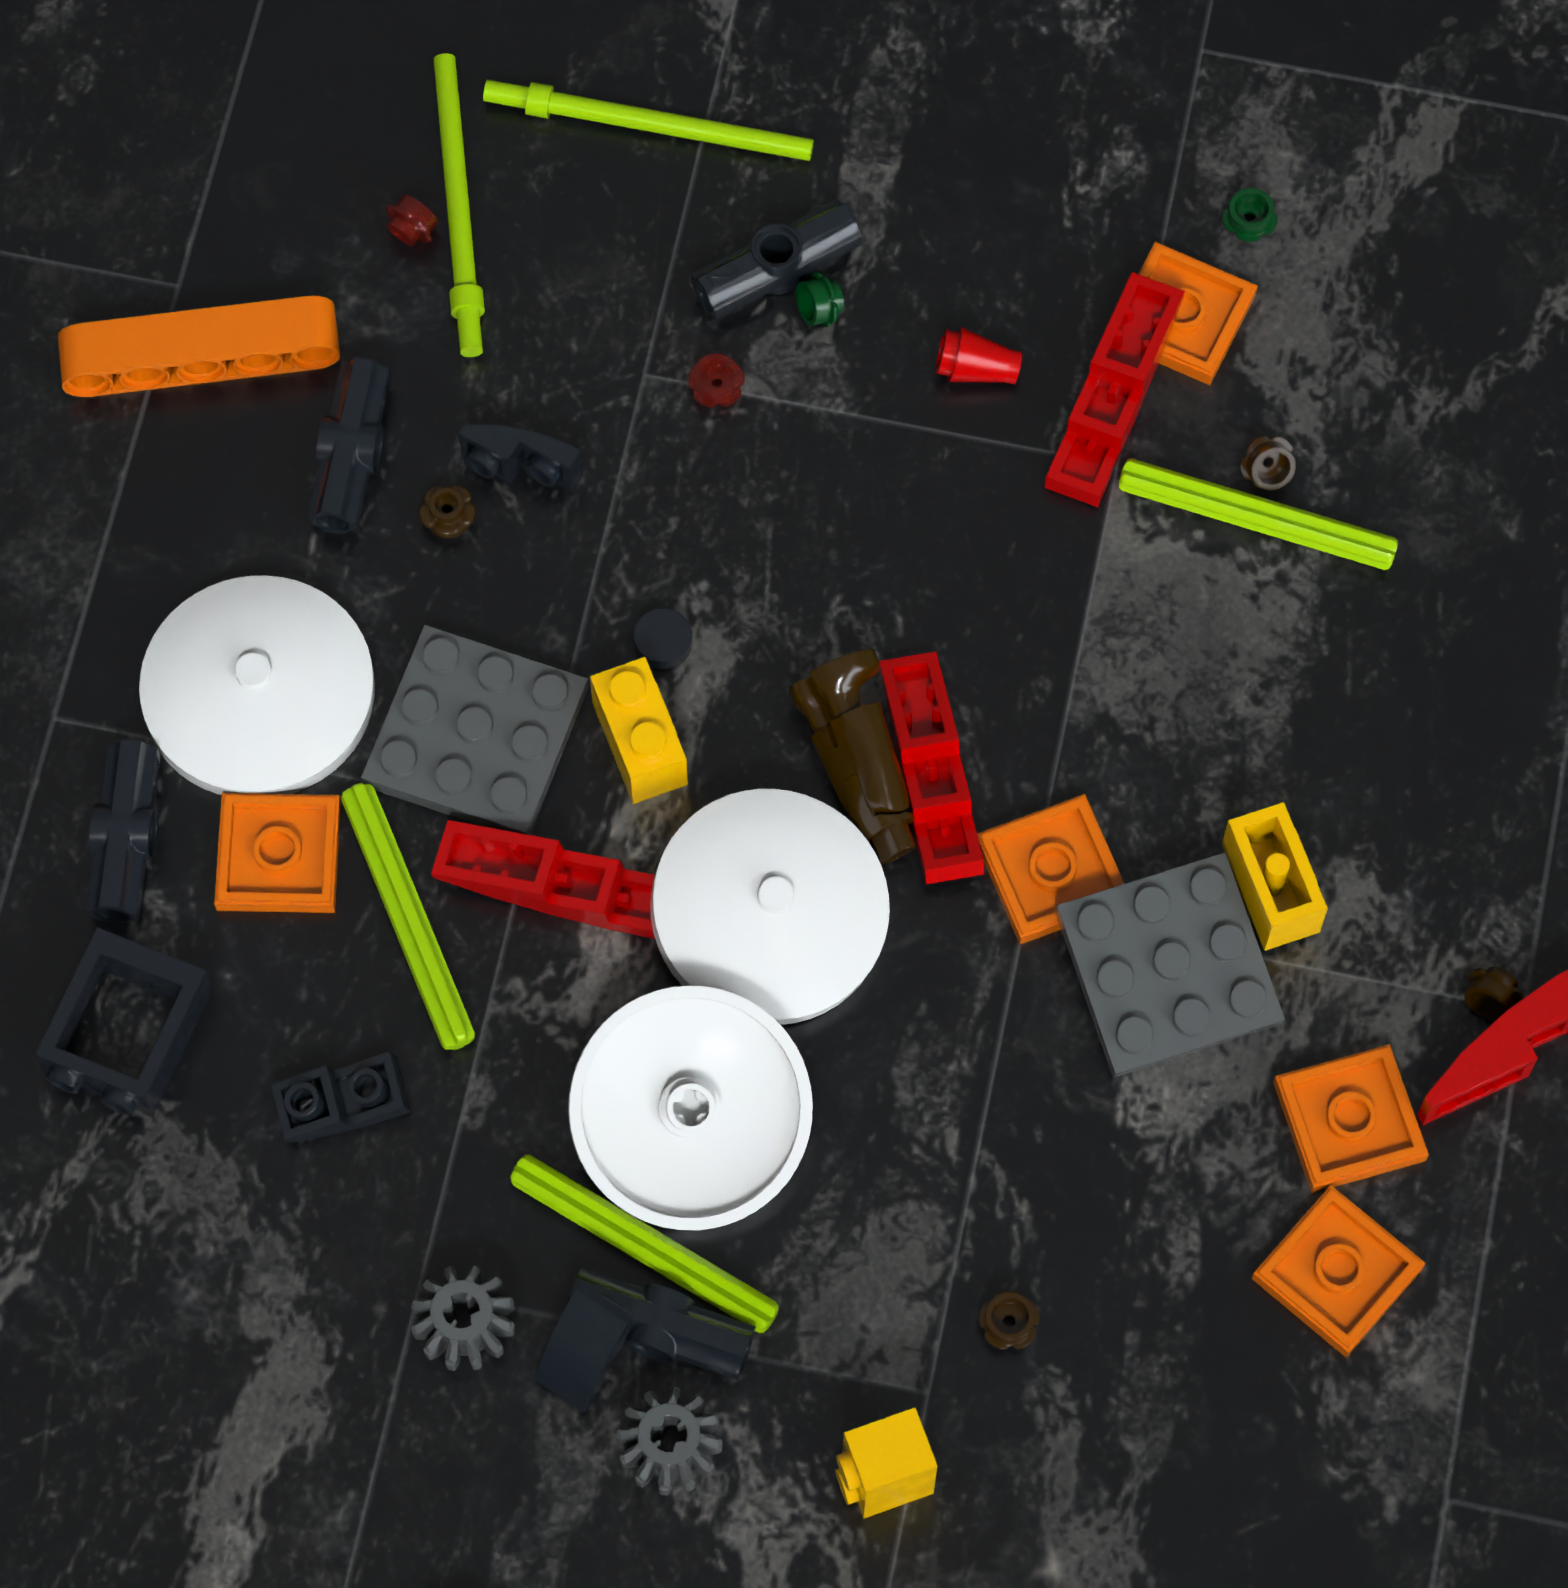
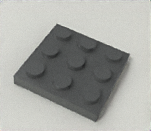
(475, 732)
(1169, 965)

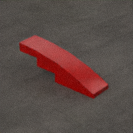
(1114, 389)
(931, 767)
(545, 877)
(1502, 1051)

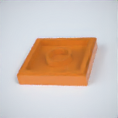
(1208, 314)
(278, 853)
(1046, 863)
(1350, 1118)
(1338, 1271)

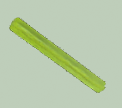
(1258, 514)
(408, 917)
(644, 1243)

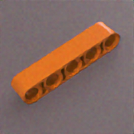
(198, 346)

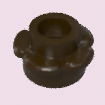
(1274, 474)
(447, 524)
(1492, 992)
(1014, 1305)

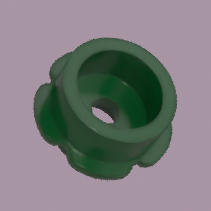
(1252, 202)
(819, 300)

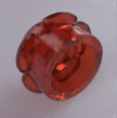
(411, 221)
(716, 367)

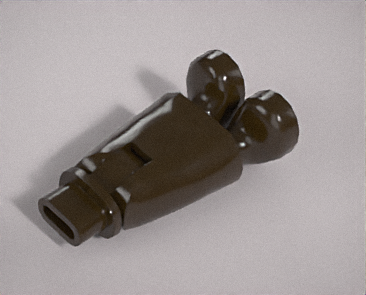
(857, 751)

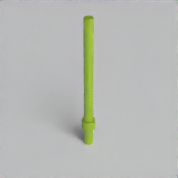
(541, 101)
(466, 295)

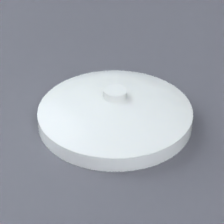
(257, 686)
(771, 902)
(690, 1107)

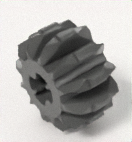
(440, 1321)
(653, 1427)

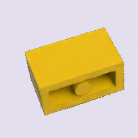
(639, 730)
(1274, 876)
(886, 1464)

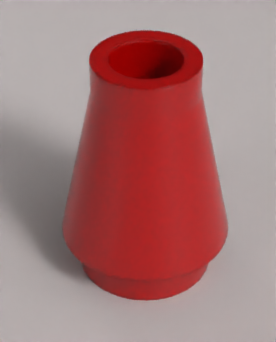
(974, 358)

